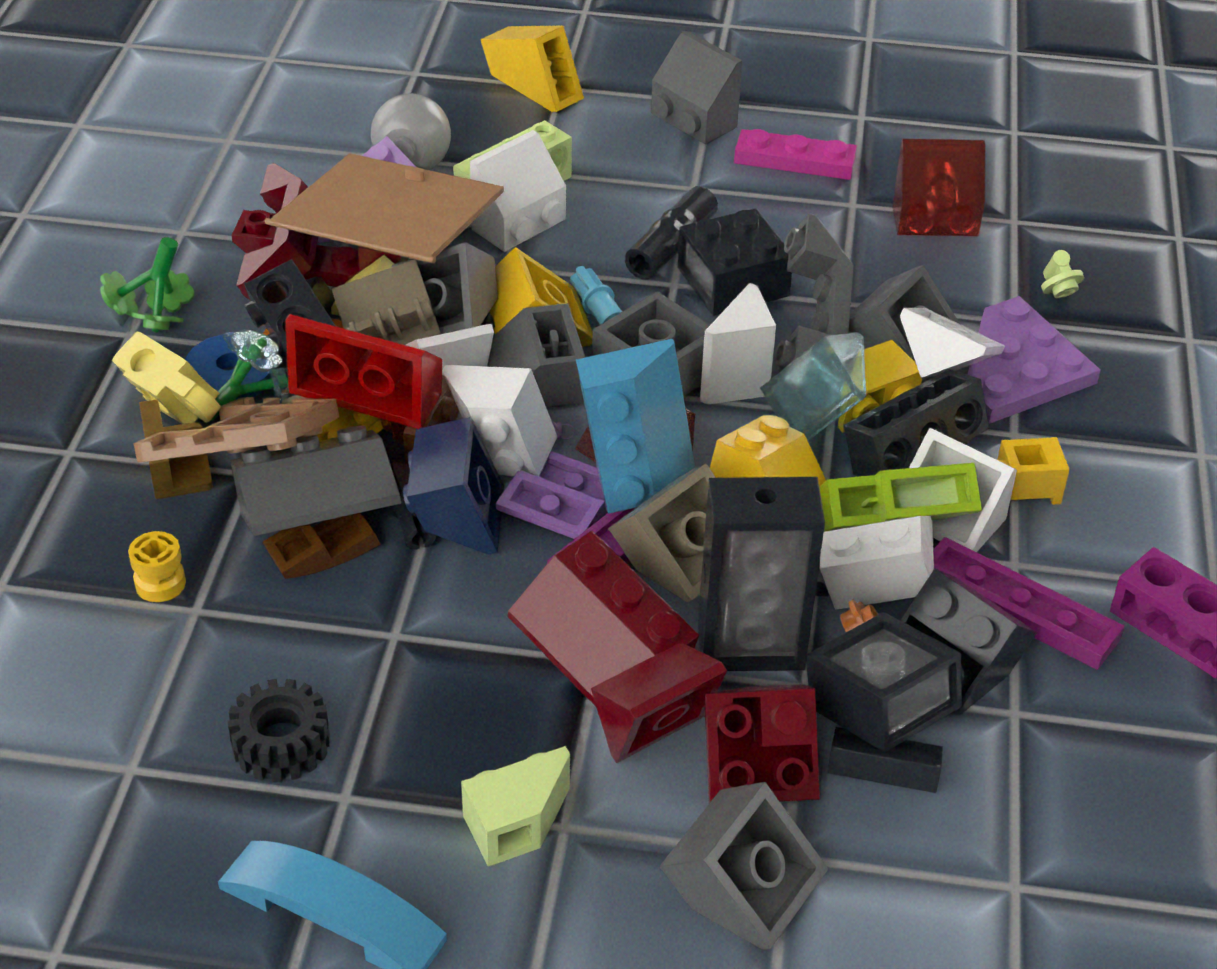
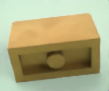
(174, 475)

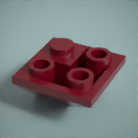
(763, 737)

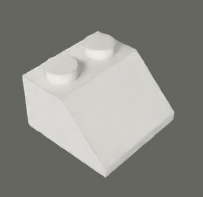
(532, 191)
(506, 414)
(877, 561)

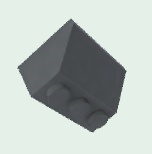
(314, 480)

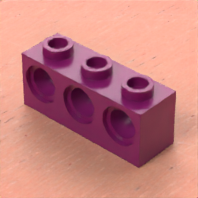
(1171, 607)

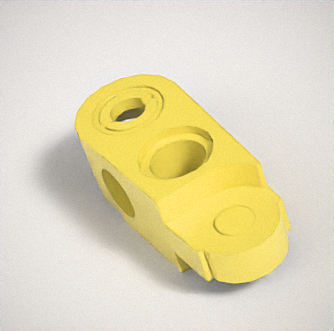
(168, 378)

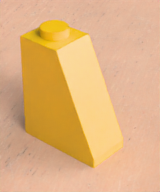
(535, 64)

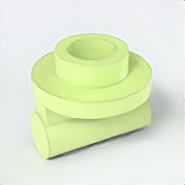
(1060, 277)

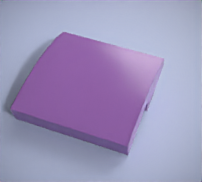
(561, 499)

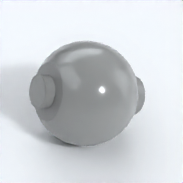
(415, 127)

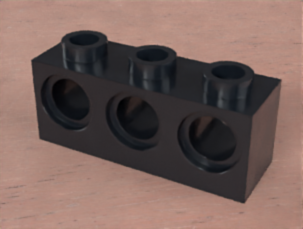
(298, 299)
(894, 431)

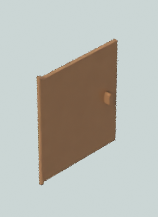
(388, 207)

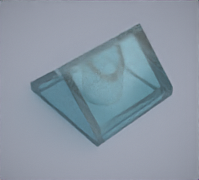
(820, 384)

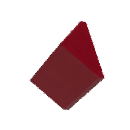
(655, 698)

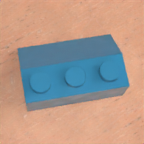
(636, 421)

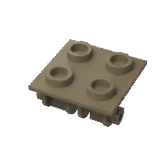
(388, 305)

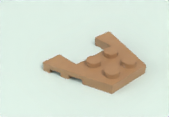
(243, 428)

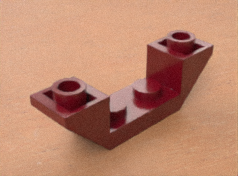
(277, 191)
(332, 263)

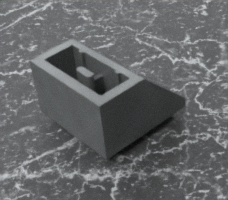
(546, 343)

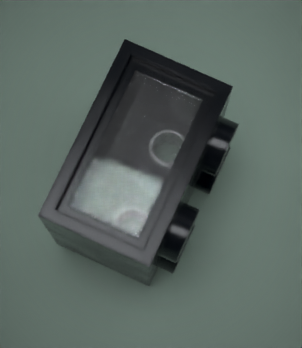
(728, 254)
(885, 681)

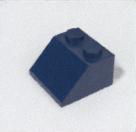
(455, 485)

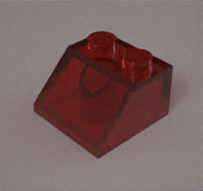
(940, 187)

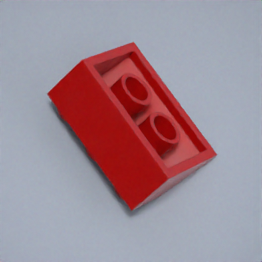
(362, 372)

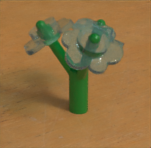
(258, 352)

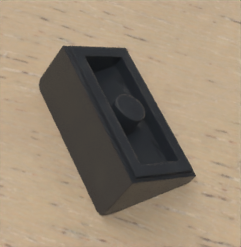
(905, 765)

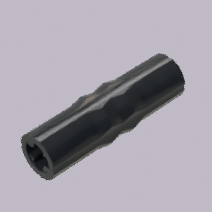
(662, 238)

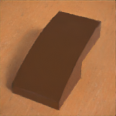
(318, 548)

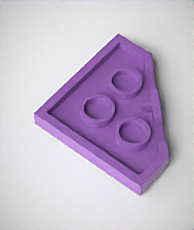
(1034, 364)

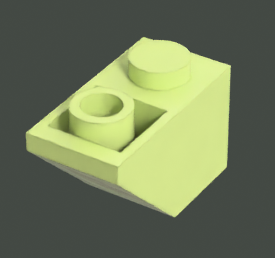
(516, 804)

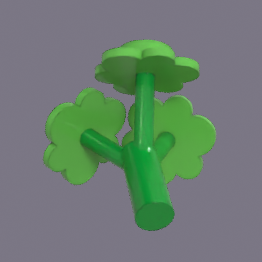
(163, 291)

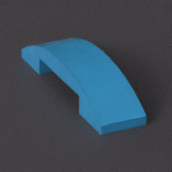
(337, 899)

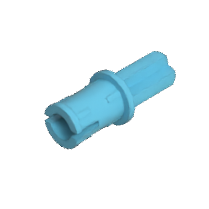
(596, 297)

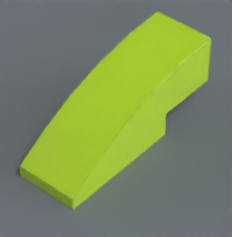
(900, 494)

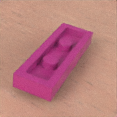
(795, 154)

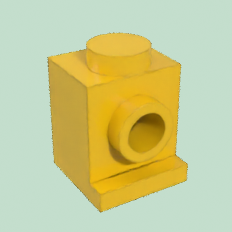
(1039, 467)

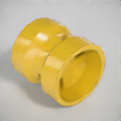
(157, 566)

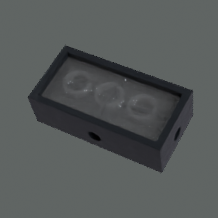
(760, 571)

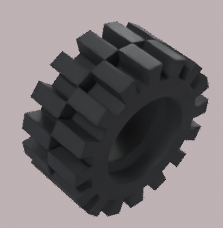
(281, 753)

